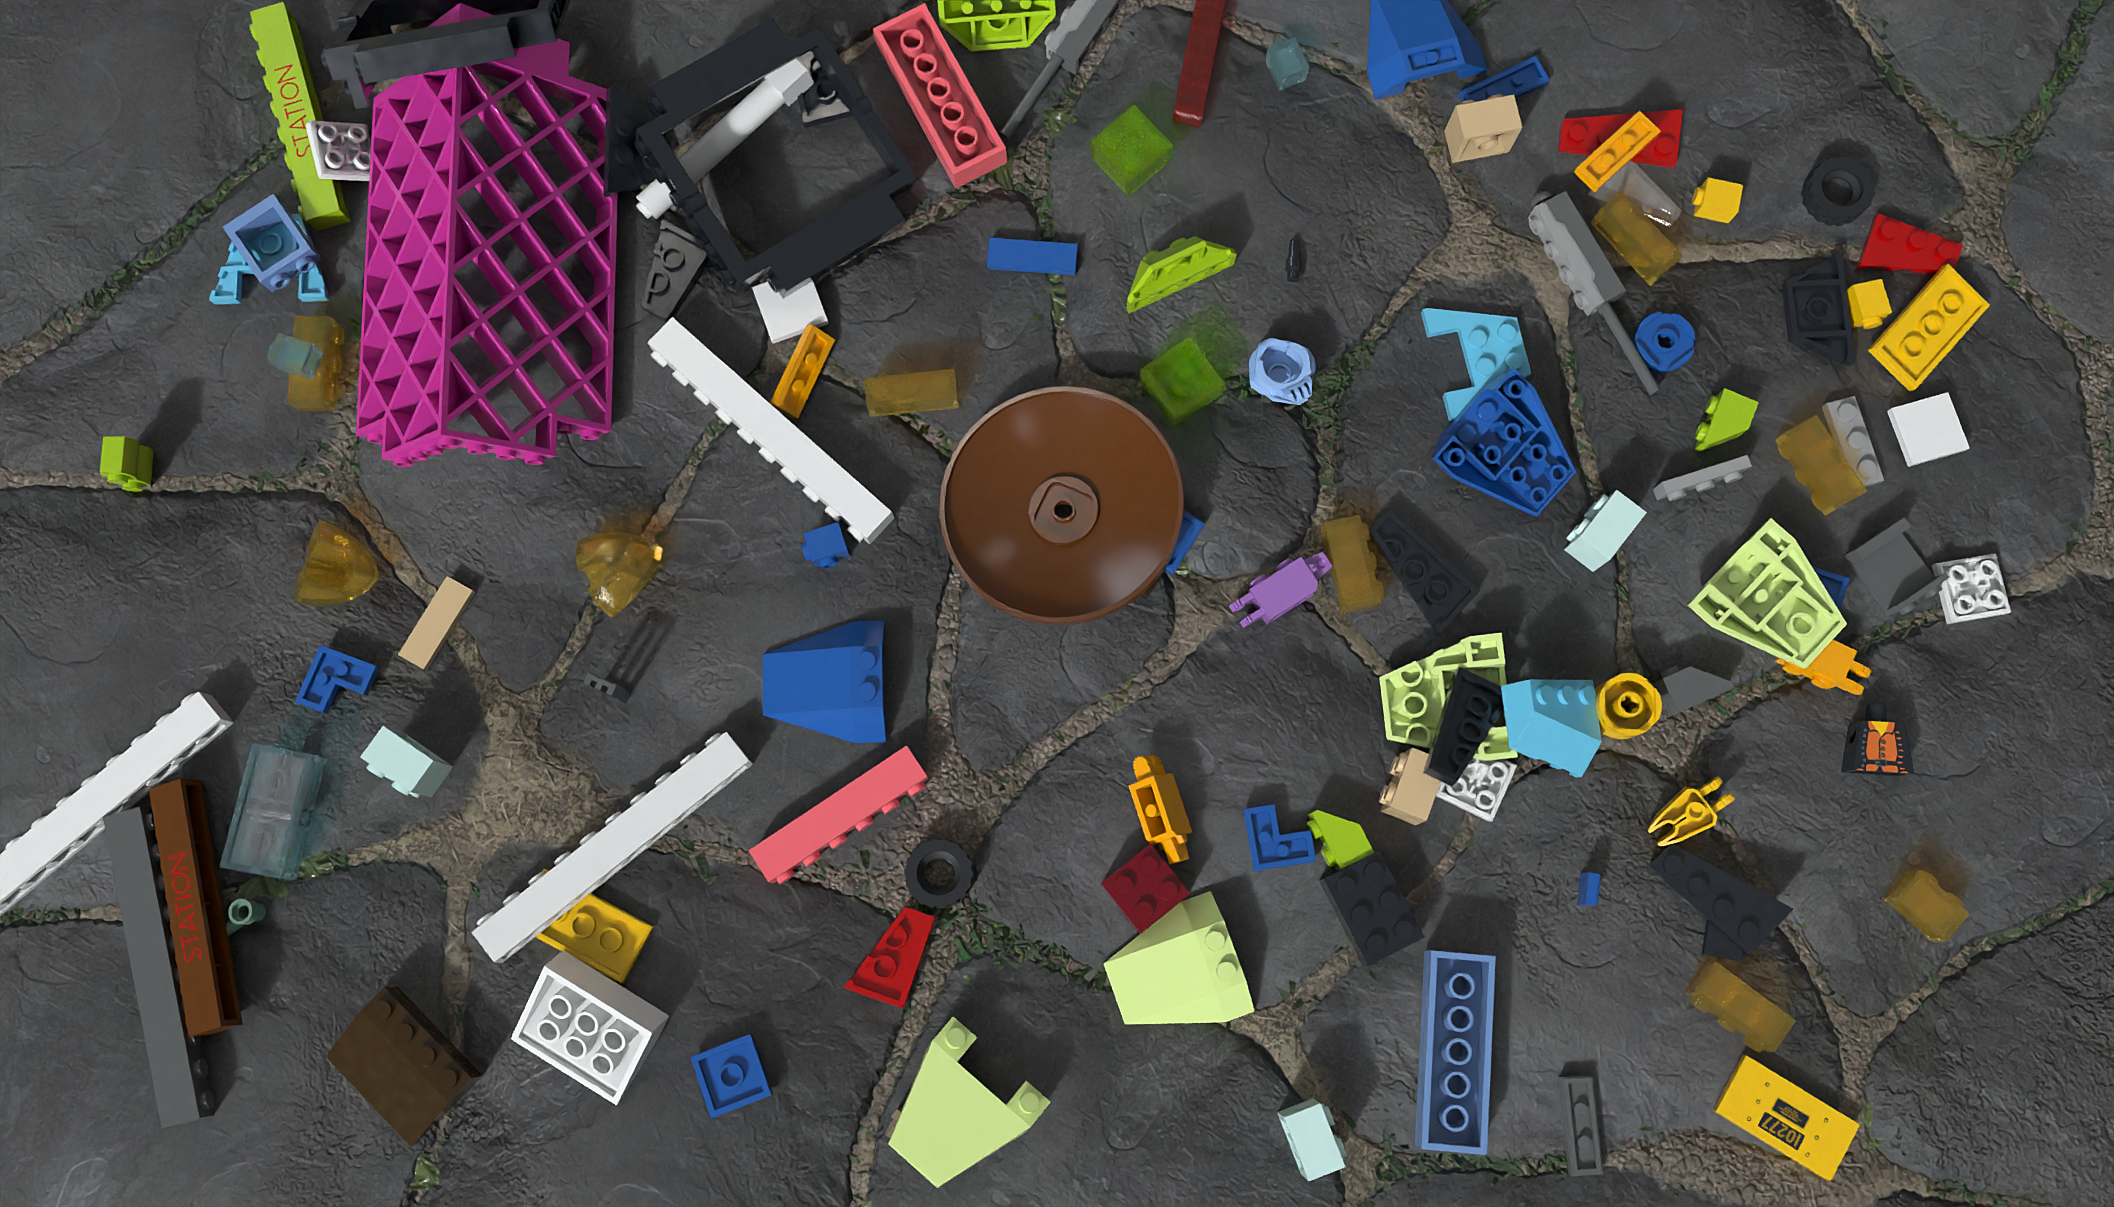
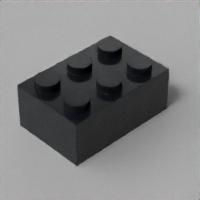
(1371, 909)

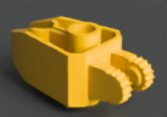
(1689, 812)

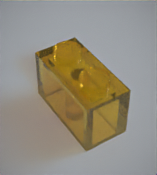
(1927, 905)

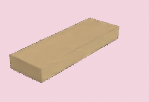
(436, 623)

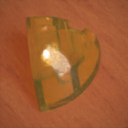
(616, 567)
(334, 568)

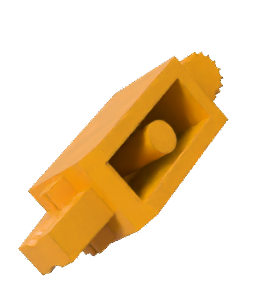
(1831, 668)
(1160, 808)

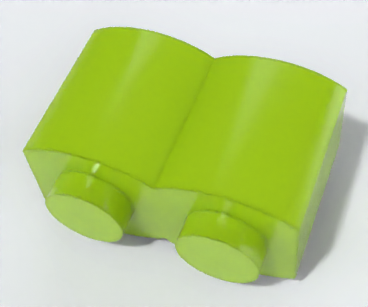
(126, 462)

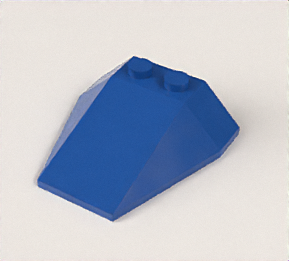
(830, 683)

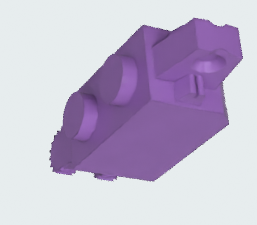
(1283, 590)

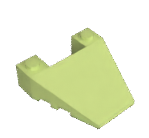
(953, 1117)

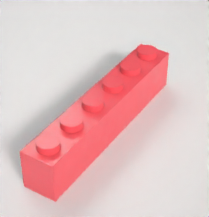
(839, 815)

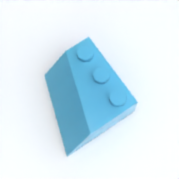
(1553, 722)

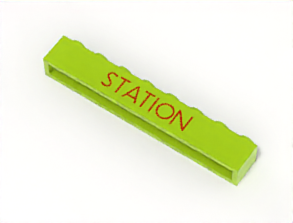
(294, 106)

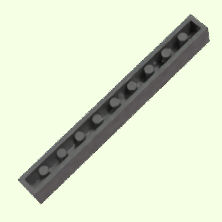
(173, 1056)

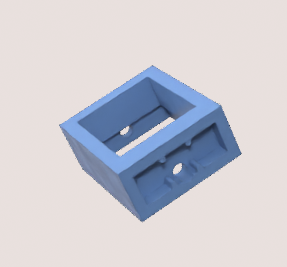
(257, 221)

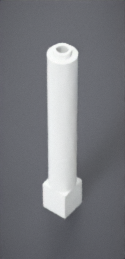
(777, 88)

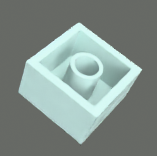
(1604, 530)
(405, 762)
(1312, 1140)

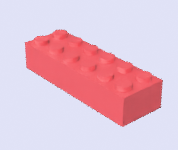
(940, 95)

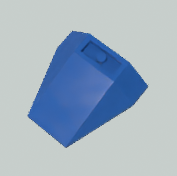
(1417, 42)
(1506, 446)

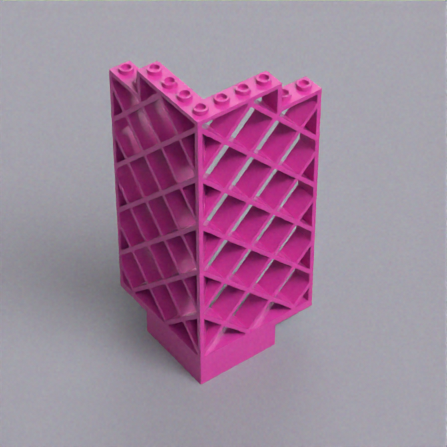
(423, 236)

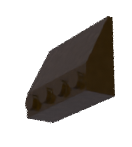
(402, 1064)

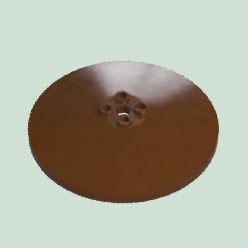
(1053, 452)

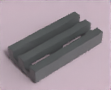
(607, 687)

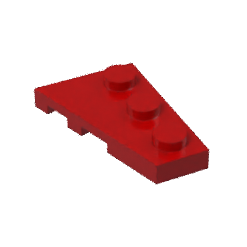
(1900, 246)
(893, 963)

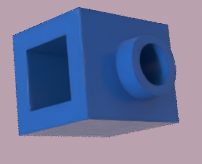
(825, 546)

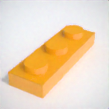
(1617, 151)
(802, 371)

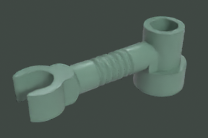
(243, 913)

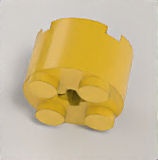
(1634, 692)

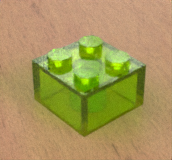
(1131, 150)
(1181, 381)

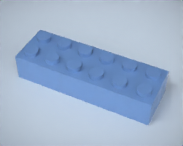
(1455, 1052)

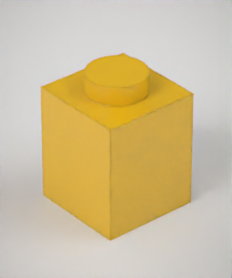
(1717, 200)
(1868, 304)

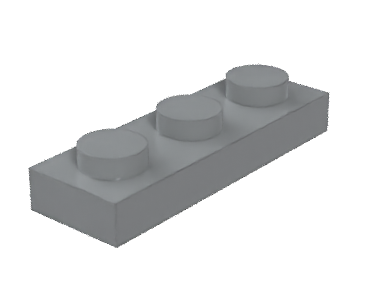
(1853, 439)
(1702, 479)

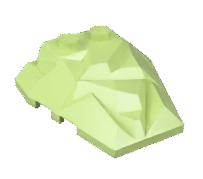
(1417, 693)

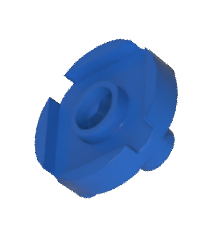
(1664, 325)

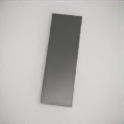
(1580, 1125)

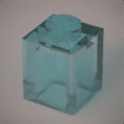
(1287, 63)
(294, 356)

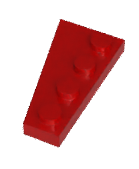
(1589, 133)

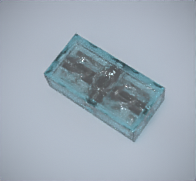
(273, 812)

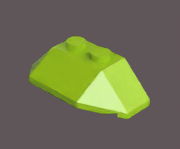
(995, 23)
(1176, 269)

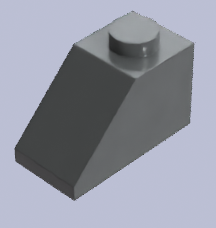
(1688, 688)

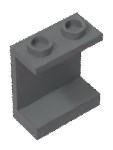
(1894, 570)

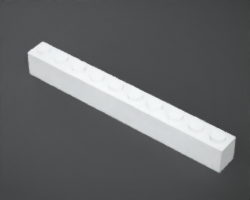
(771, 431)
(113, 790)
(611, 848)

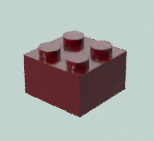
(1145, 889)

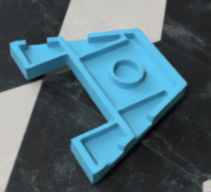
(268, 249)
(1489, 348)

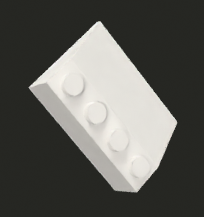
(588, 1026)

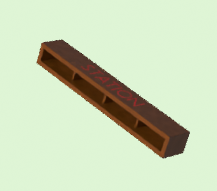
(195, 907)

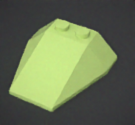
(1771, 598)
(1181, 969)

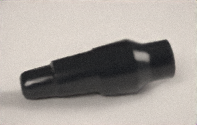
(1293, 262)

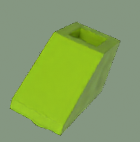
(1726, 419)
(1341, 838)

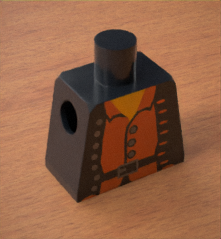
(1877, 746)

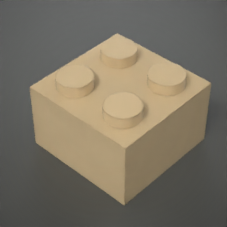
(1483, 128)
(1410, 790)

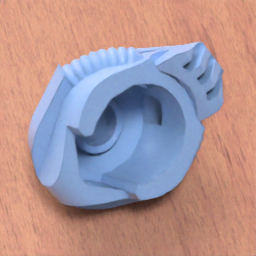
(1282, 371)

